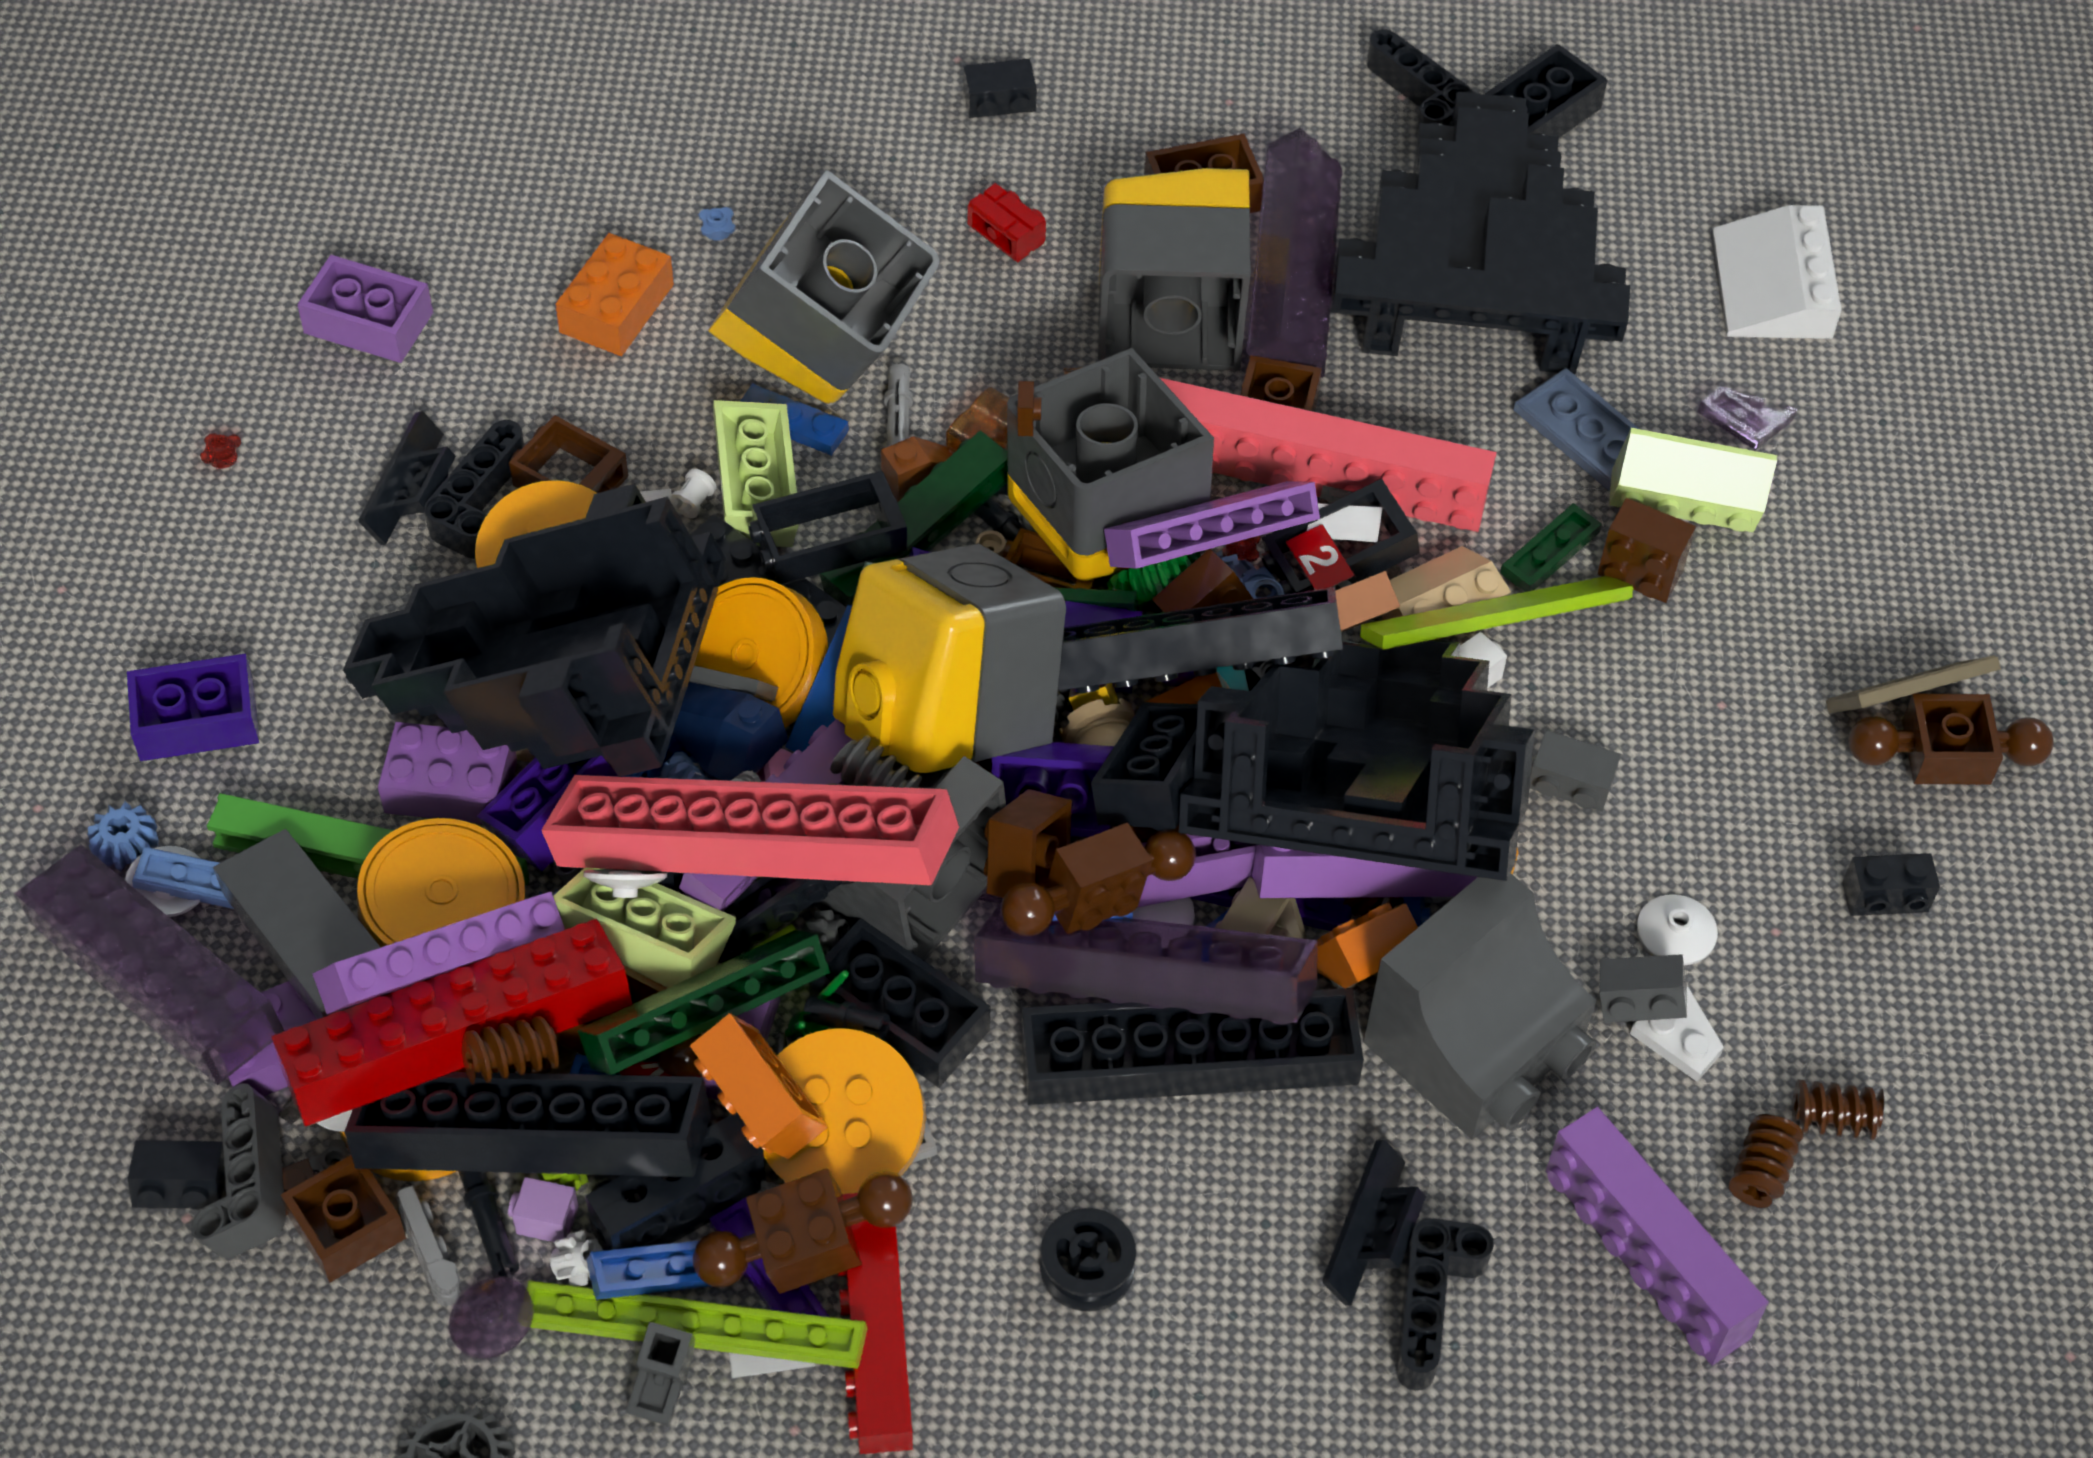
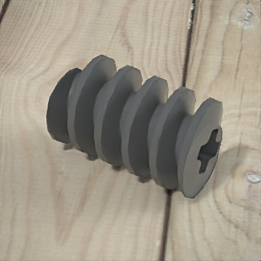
(866, 768)

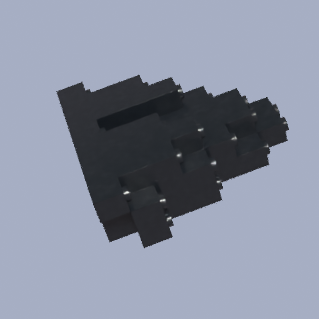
(1483, 241)
(561, 643)
(1366, 761)

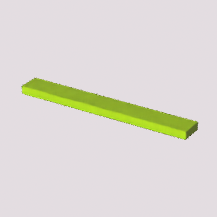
(1495, 612)
(712, 1324)

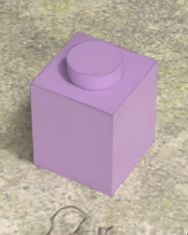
(543, 1209)

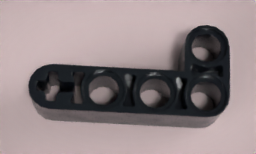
(1414, 76)
(457, 505)
(1429, 1303)

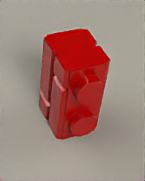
(1007, 222)

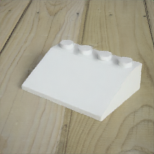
(1778, 274)

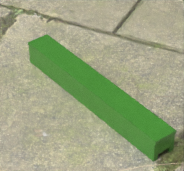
(329, 842)

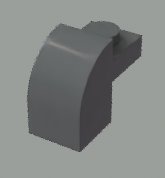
(662, 1373)

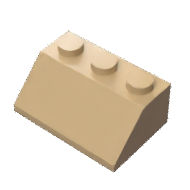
(1447, 582)

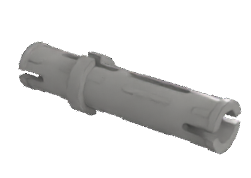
(899, 388)

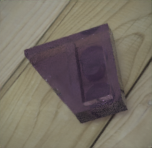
(1745, 416)

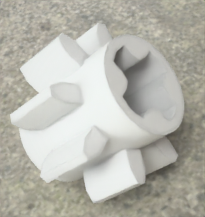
(570, 1258)

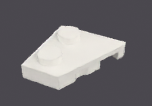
(1683, 1042)

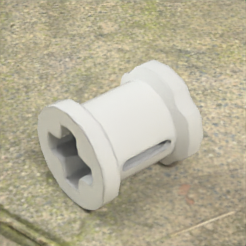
(693, 493)

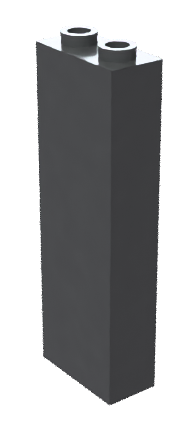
(292, 912)

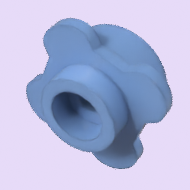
(717, 223)

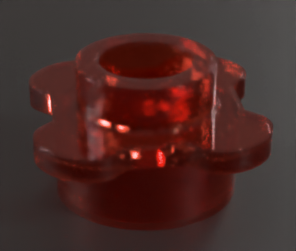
(220, 450)
(1246, 552)

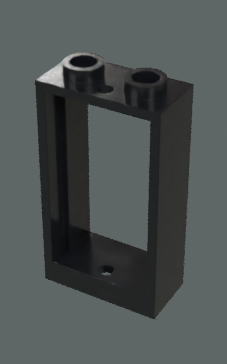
(821, 503)
(1369, 562)

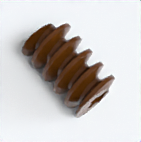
(509, 1047)
(1838, 1108)
(1765, 1160)

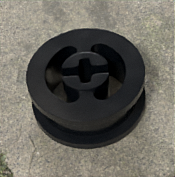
(1099, 1280)

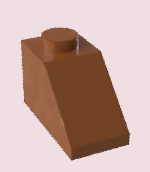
(910, 463)

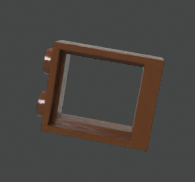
(609, 462)
(1033, 553)

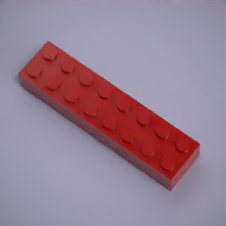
(421, 1028)

